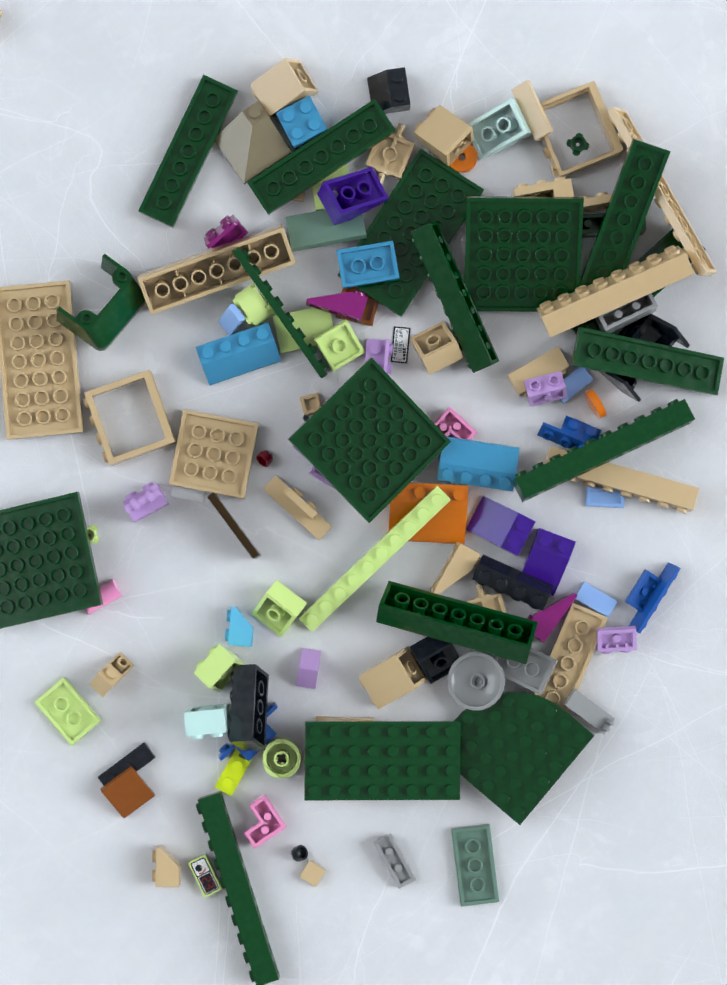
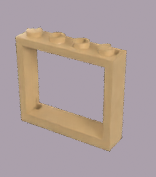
(602, 115)
(160, 410)

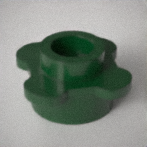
(577, 139)

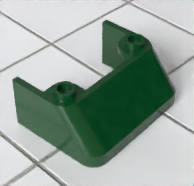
(104, 328)

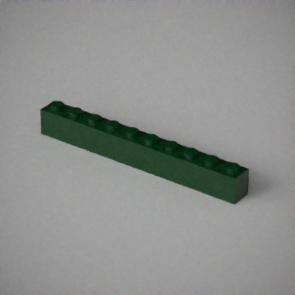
(602, 450)
(238, 888)

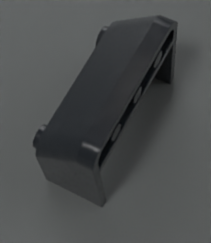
(648, 329)

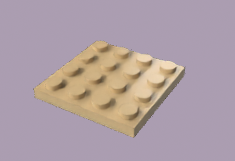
(213, 453)

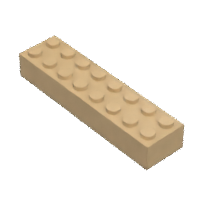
(214, 269)
(615, 290)

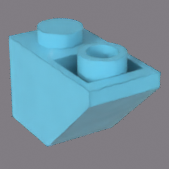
(240, 629)

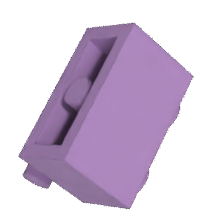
(145, 502)

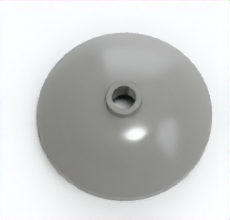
(463, 679)

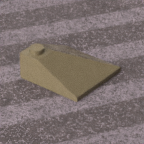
(252, 143)

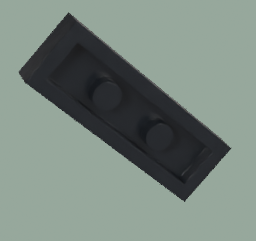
(137, 758)

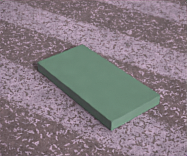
(317, 230)
(475, 865)

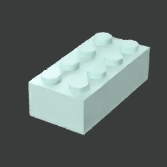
(207, 720)

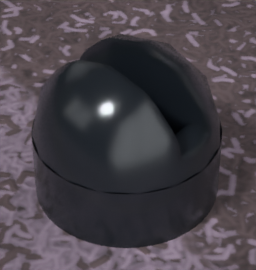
(304, 853)

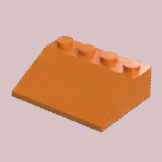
(446, 525)

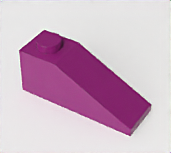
(343, 304)
(551, 616)

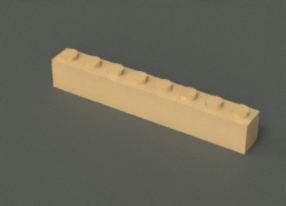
(637, 484)

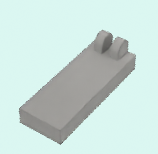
(589, 711)
(394, 860)

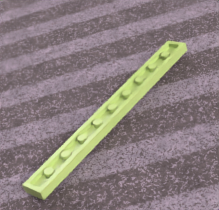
(375, 558)

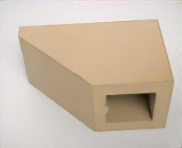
(111, 674)
(167, 869)

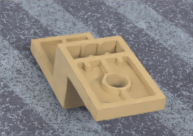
(561, 188)

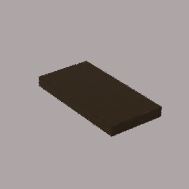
(234, 526)

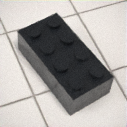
(248, 707)

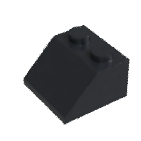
(390, 90)
(434, 657)

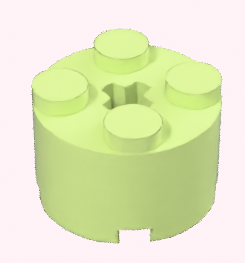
(254, 305)
(282, 769)

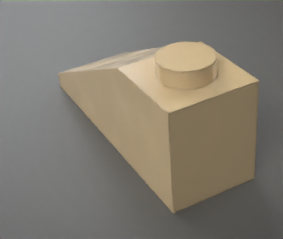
(458, 564)

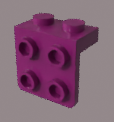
(227, 232)

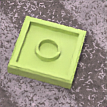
(339, 345)

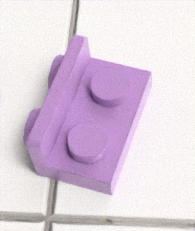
(379, 352)
(545, 388)
(616, 639)

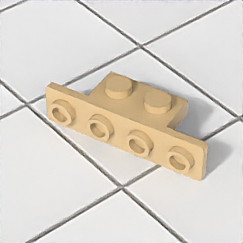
(297, 507)

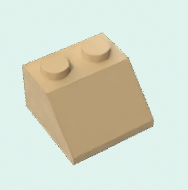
(436, 347)

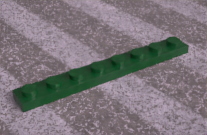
(276, 305)

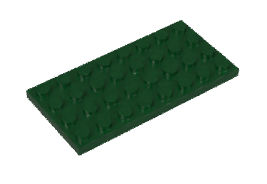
(423, 195)
(382, 760)

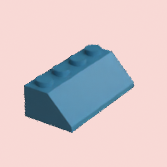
(238, 354)
(478, 464)

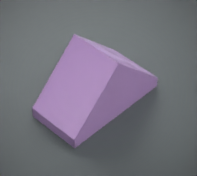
(308, 668)

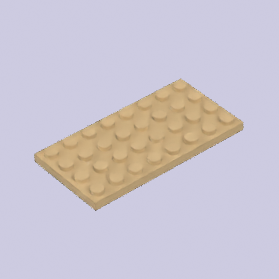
(38, 362)

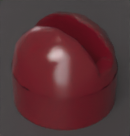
(264, 458)

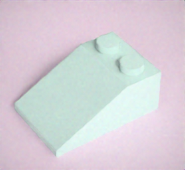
(499, 129)

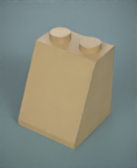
(283, 86)
(444, 134)
(392, 678)

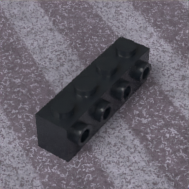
(512, 582)

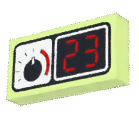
(205, 875)

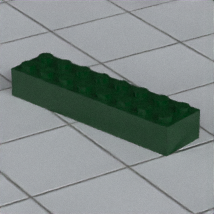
(456, 622)

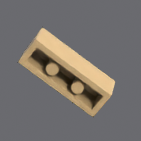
(547, 363)

